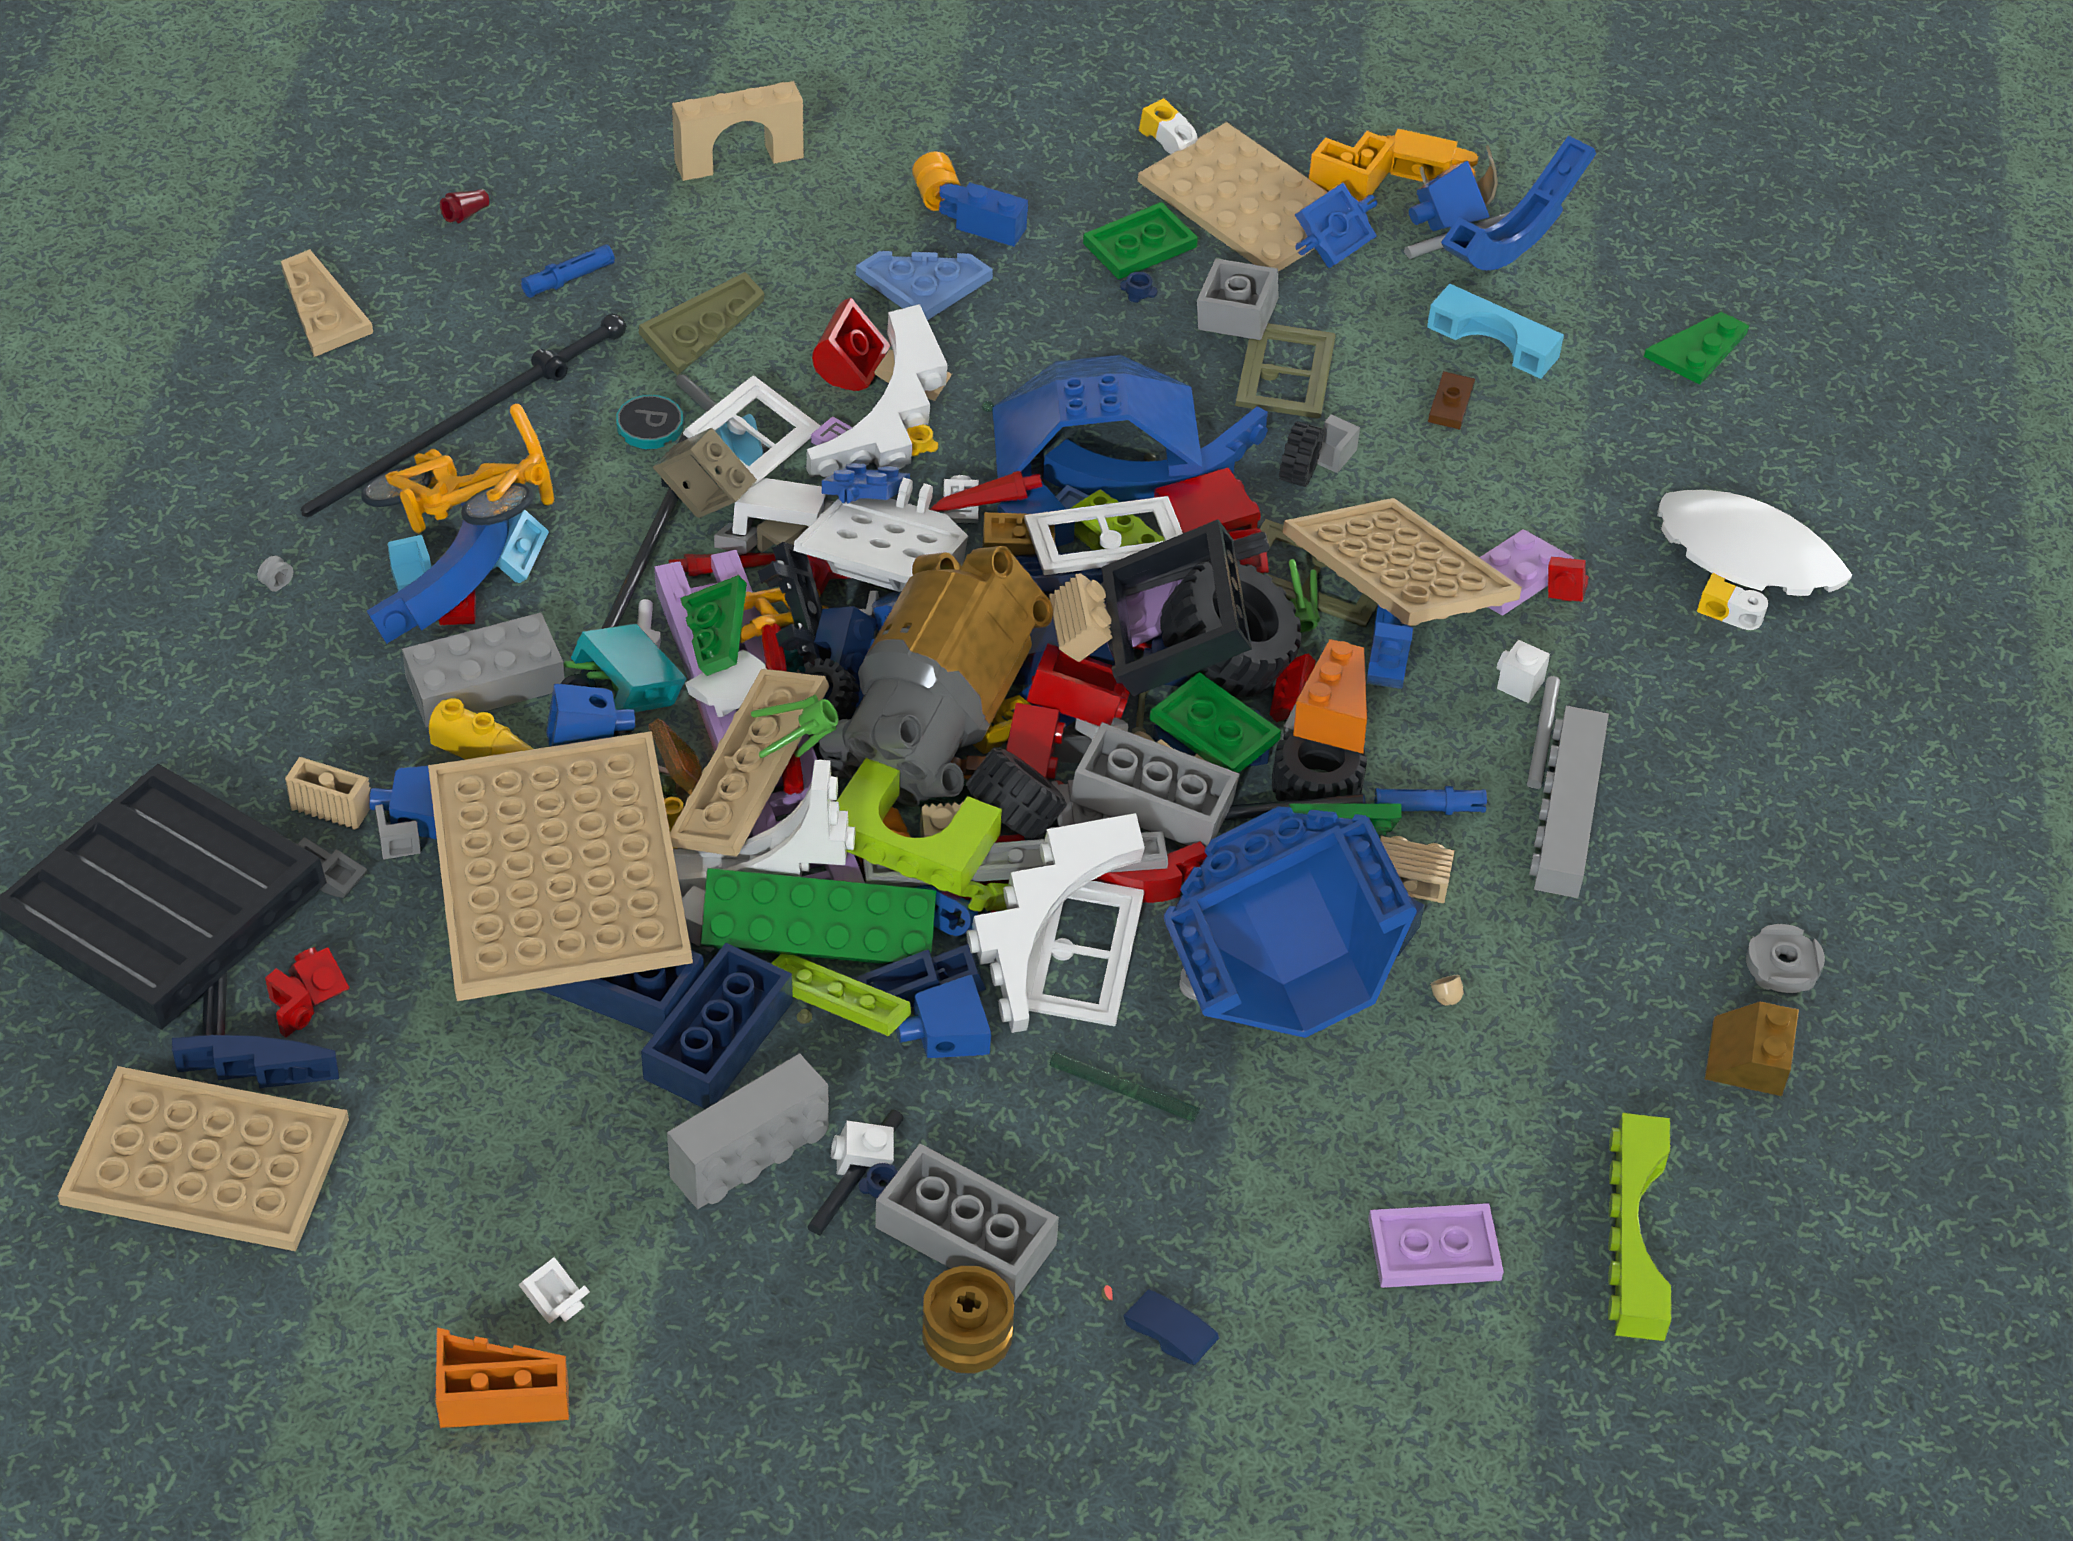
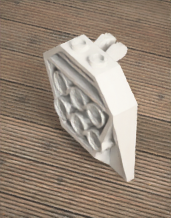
(882, 537)

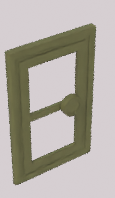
(1254, 368)
(1357, 614)

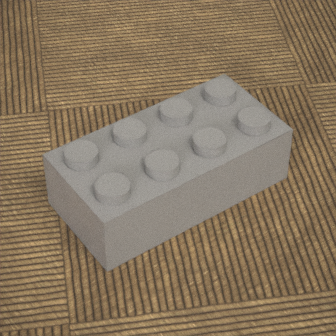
(485, 666)
(1158, 783)
(748, 1131)
(965, 1219)

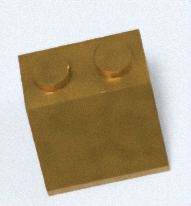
(1753, 1047)

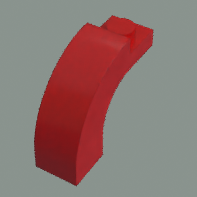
(1161, 884)

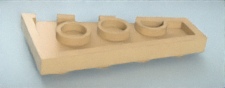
(323, 305)

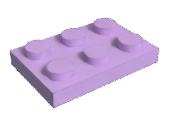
(1525, 562)
(1435, 1245)

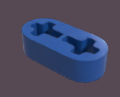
(951, 902)

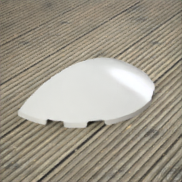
(1750, 542)

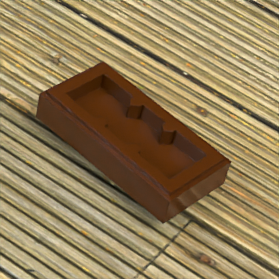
(1451, 400)

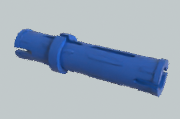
(556, 275)
(1434, 800)

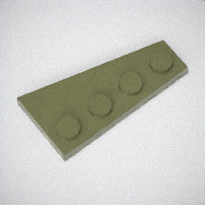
(699, 323)

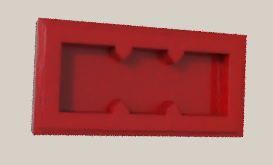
(1290, 685)

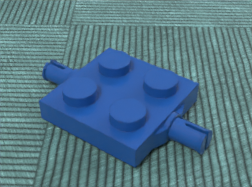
(1336, 225)
(858, 482)

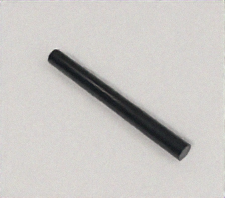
(1253, 810)
(846, 1184)

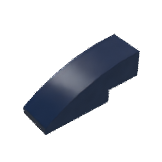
(924, 972)

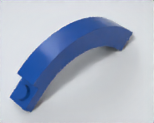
(443, 584)

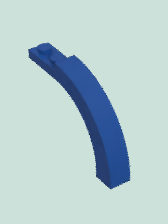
(1529, 220)
(1138, 479)
(1389, 650)

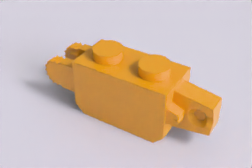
(1426, 151)

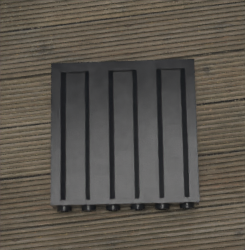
(159, 895)

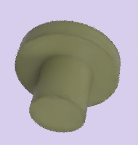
(804, 1016)

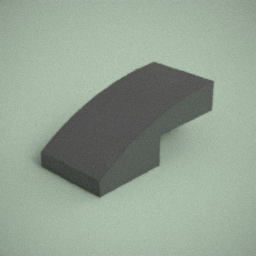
(339, 870)

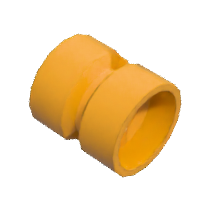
(932, 172)

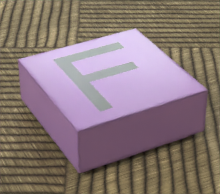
(829, 431)

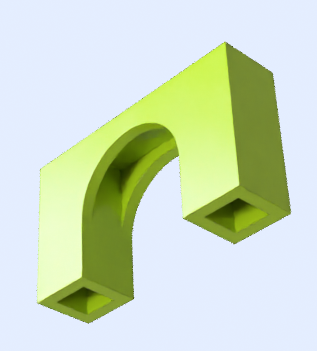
(941, 860)

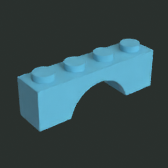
(1464, 314)

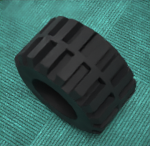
(1296, 781)
(1022, 793)

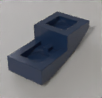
(1175, 1327)

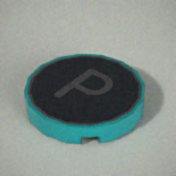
(649, 421)

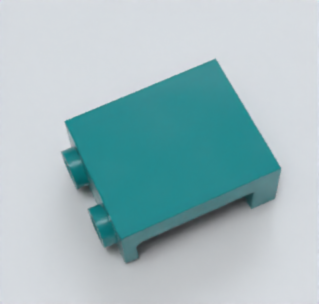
(633, 664)

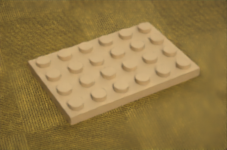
(1237, 194)
(1401, 561)
(204, 1158)

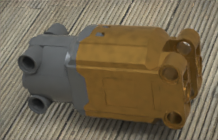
(941, 669)

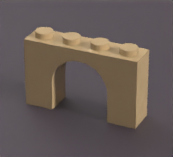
(703, 119)

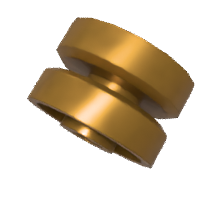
(968, 1319)

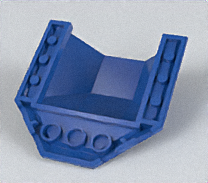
(1096, 393)
(1291, 921)

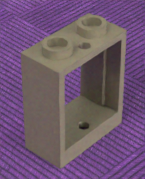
(702, 492)

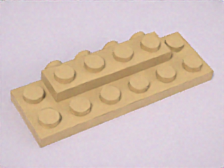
(736, 779)

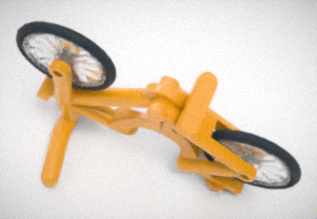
(490, 494)

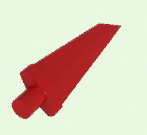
(995, 491)
(701, 563)

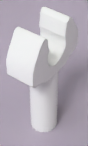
(644, 621)

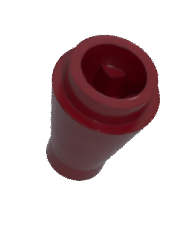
(462, 205)

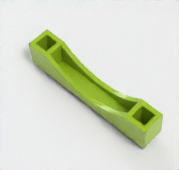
(1641, 1292)

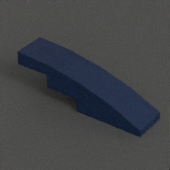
(270, 1059)

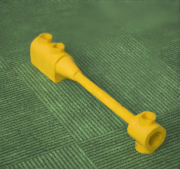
(479, 736)

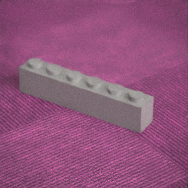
(1571, 801)

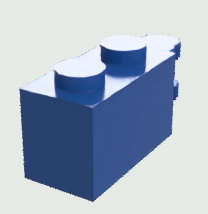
(985, 212)

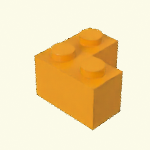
(1356, 167)

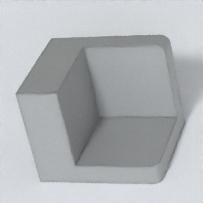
(1338, 443)
(398, 838)

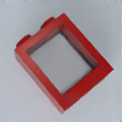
(1078, 688)

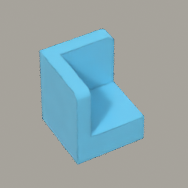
(408, 560)

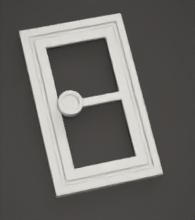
(739, 399)
(1054, 563)
(1118, 957)

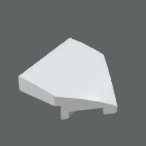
(727, 687)

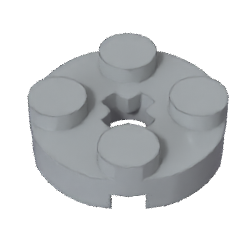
(1784, 977)

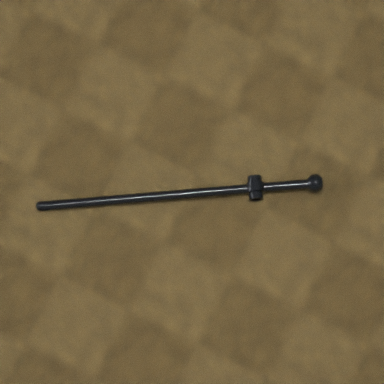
(545, 364)

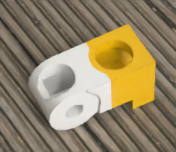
(1167, 127)
(1732, 604)

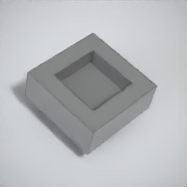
(742, 543)

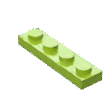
(844, 995)

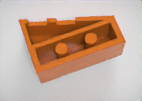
(1334, 699)
(497, 1383)

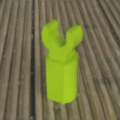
(986, 896)

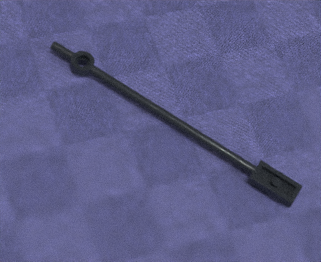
(635, 572)

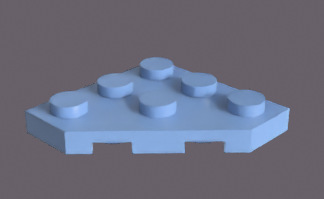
(924, 278)

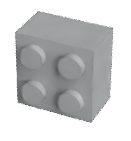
(1237, 299)

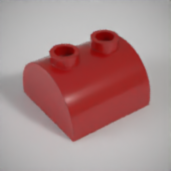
(849, 348)

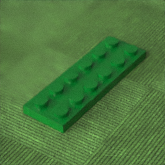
(816, 917)

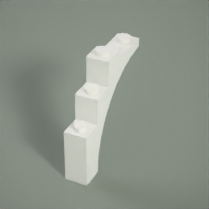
(883, 433)
(809, 835)
(1070, 860)

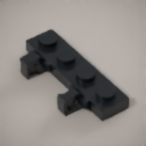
(796, 580)

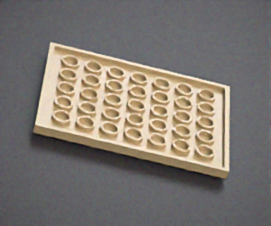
(557, 866)

